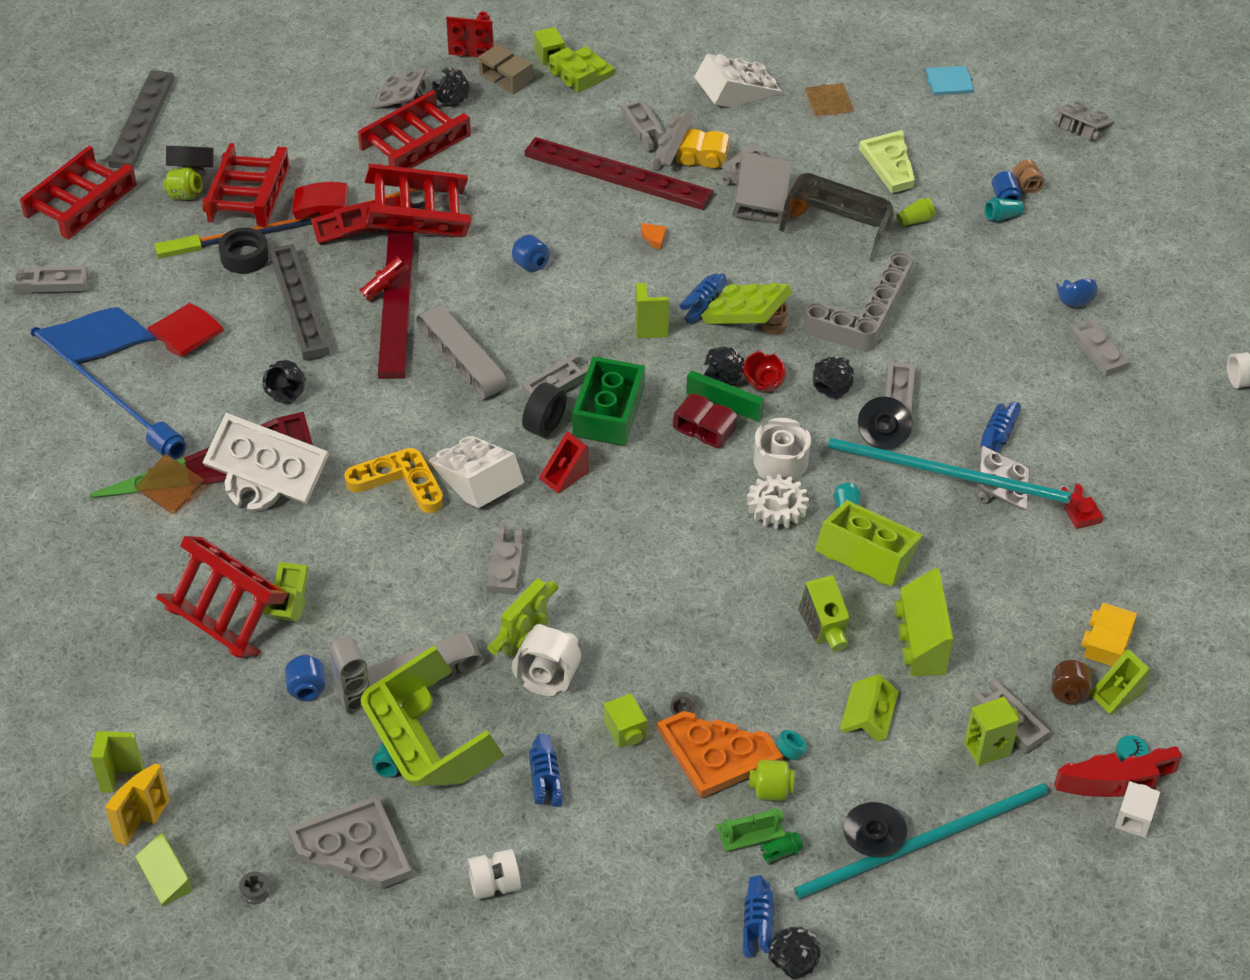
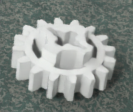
(777, 501)

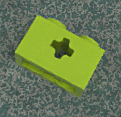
(991, 730)

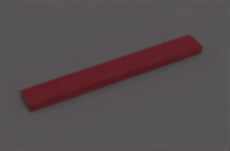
(619, 173)
(396, 309)

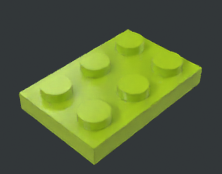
(746, 303)

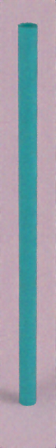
(950, 470)
(922, 840)

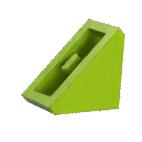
(1122, 683)

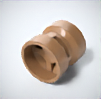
(1028, 176)
(777, 322)

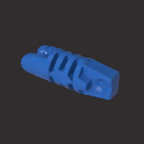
(702, 296)
(1000, 426)
(545, 771)
(758, 916)

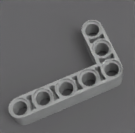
(862, 330)
(354, 677)

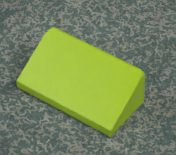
(163, 871)

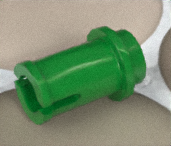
(782, 847)

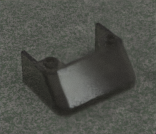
(842, 201)

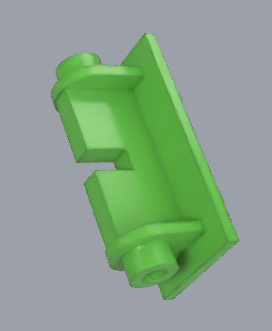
(751, 829)

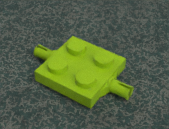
(522, 616)

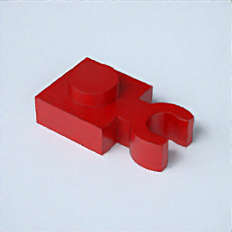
(1082, 511)

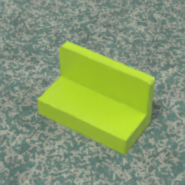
(650, 314)
(870, 707)
(113, 754)

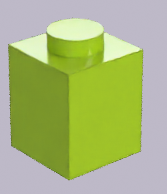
(547, 43)
(625, 720)

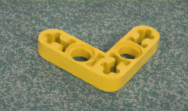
(399, 469)

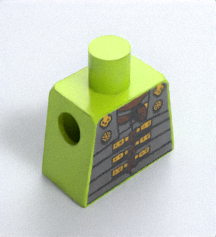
(825, 612)

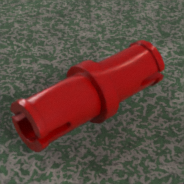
(383, 278)

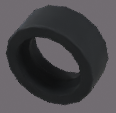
(189, 156)
(243, 263)
(544, 409)

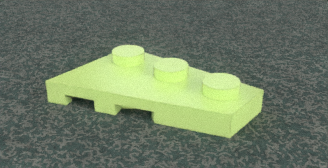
(889, 160)

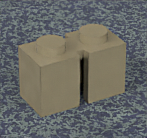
(500, 63)

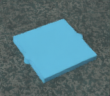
(949, 80)

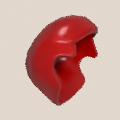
(764, 371)

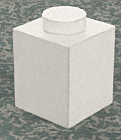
(1137, 809)

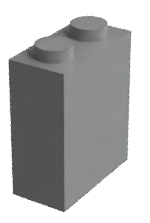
(761, 188)

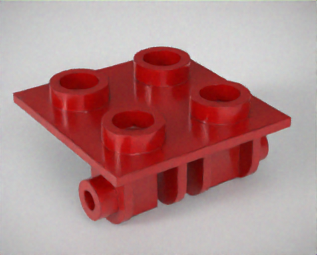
(470, 36)

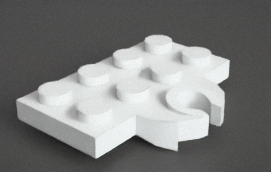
(263, 463)

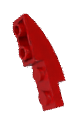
(347, 221)
(1110, 778)

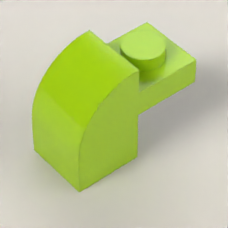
(293, 580)

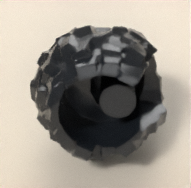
(452, 87)
(724, 365)
(833, 376)
(283, 381)
(795, 951)

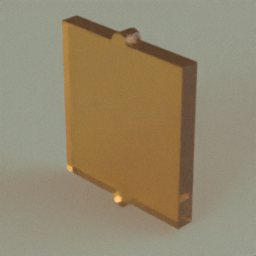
(829, 99)
(169, 484)

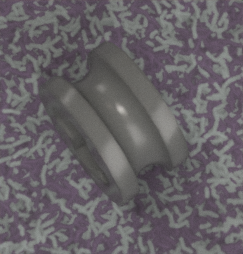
(247, 881)

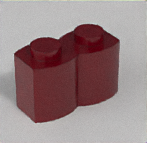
(705, 420)

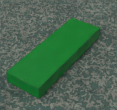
(723, 394)

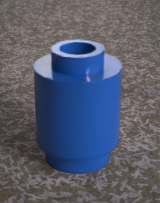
(1006, 186)

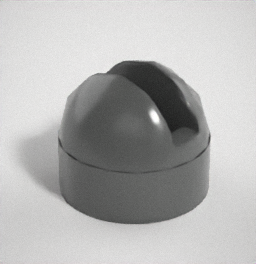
(676, 703)

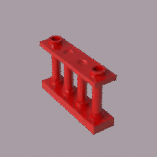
(422, 148)
(266, 193)
(84, 209)
(412, 219)
(242, 580)

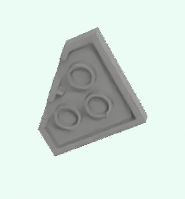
(353, 843)

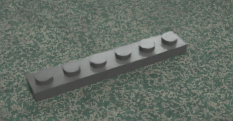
(141, 119)
(299, 302)

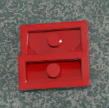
(319, 197)
(185, 329)

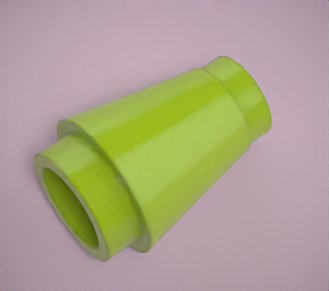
(917, 212)

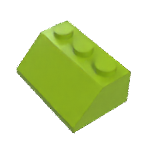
(868, 542)
(924, 625)

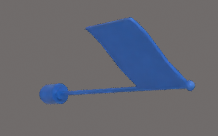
(101, 335)

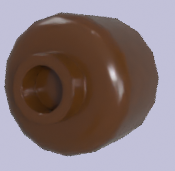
(1071, 682)

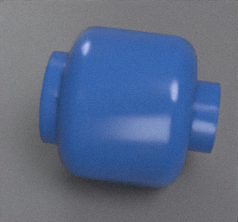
(530, 253)
(305, 677)

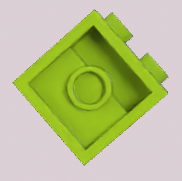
(580, 68)

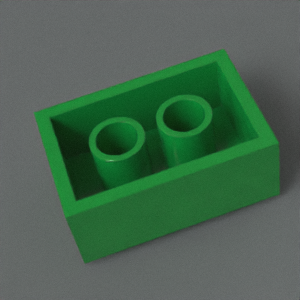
(608, 400)

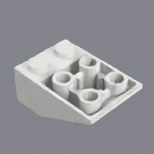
(734, 80)
(478, 470)

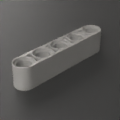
(462, 352)

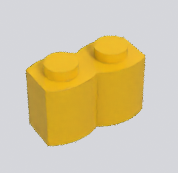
(703, 148)
(1109, 634)

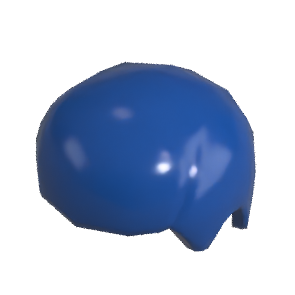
(1077, 293)

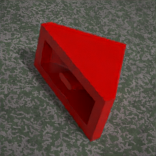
(566, 464)

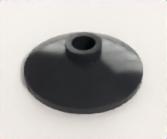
(892, 413)
(876, 819)

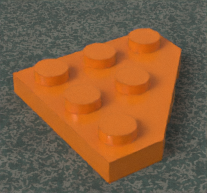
(715, 751)

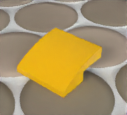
(137, 801)

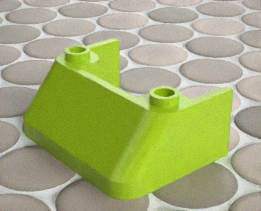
(393, 710)

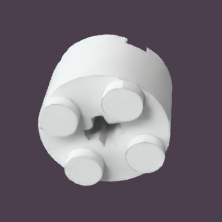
(781, 449)
(547, 660)

